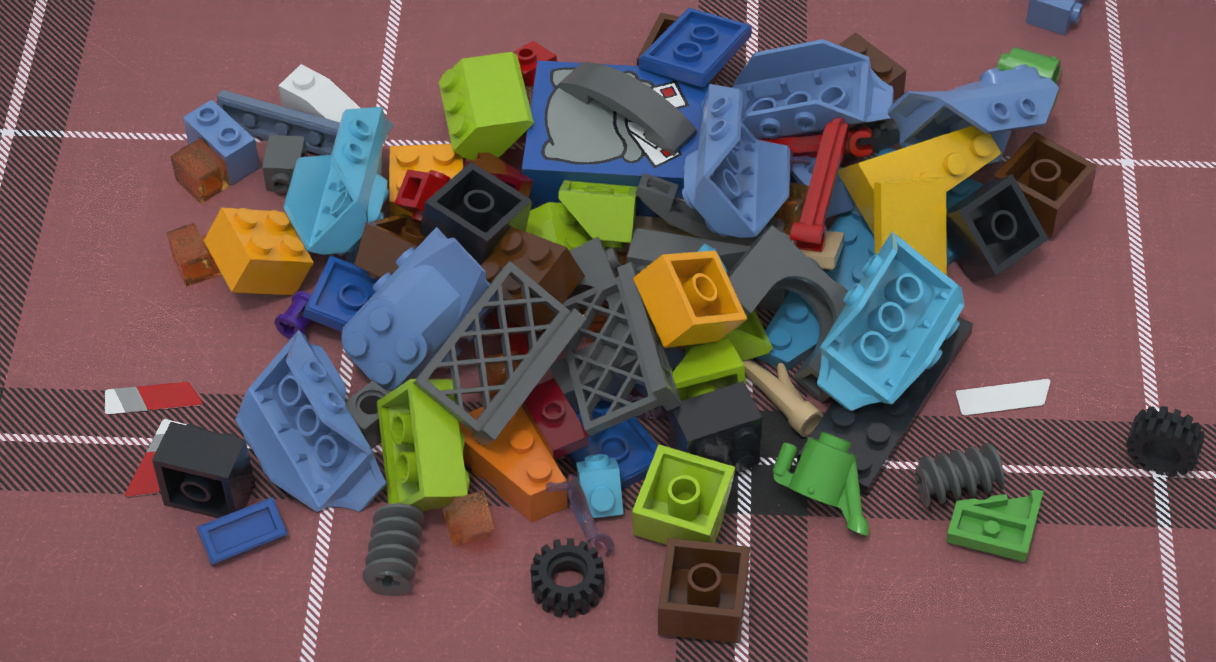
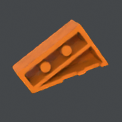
(517, 467)

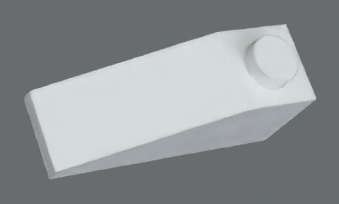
(314, 94)

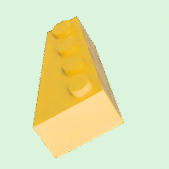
(945, 156)

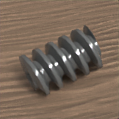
(958, 472)
(393, 549)

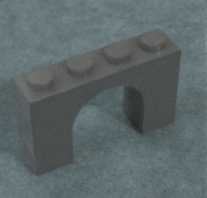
(778, 264)
(598, 267)

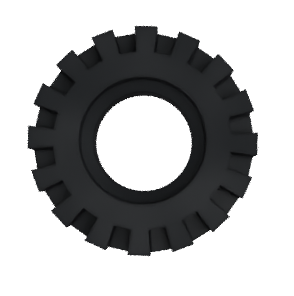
(1165, 441)
(564, 558)

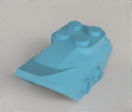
(341, 191)
(889, 327)

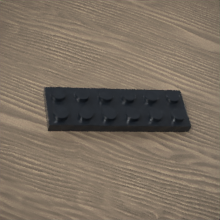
(881, 427)

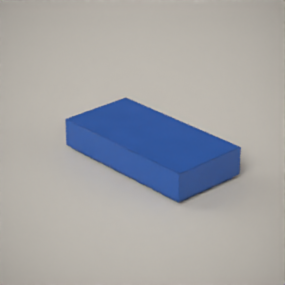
(241, 531)

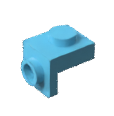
(601, 485)

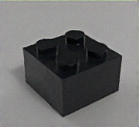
(476, 211)
(993, 228)
(719, 427)
(203, 470)

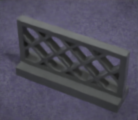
(647, 346)
(526, 374)

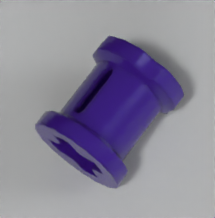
(289, 318)

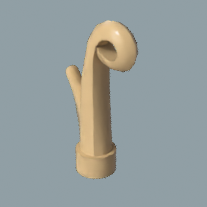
(800, 413)

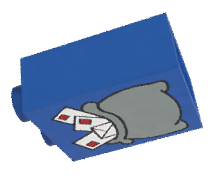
(596, 142)

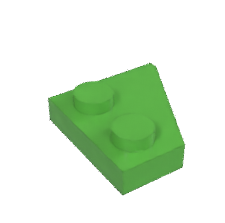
(996, 524)

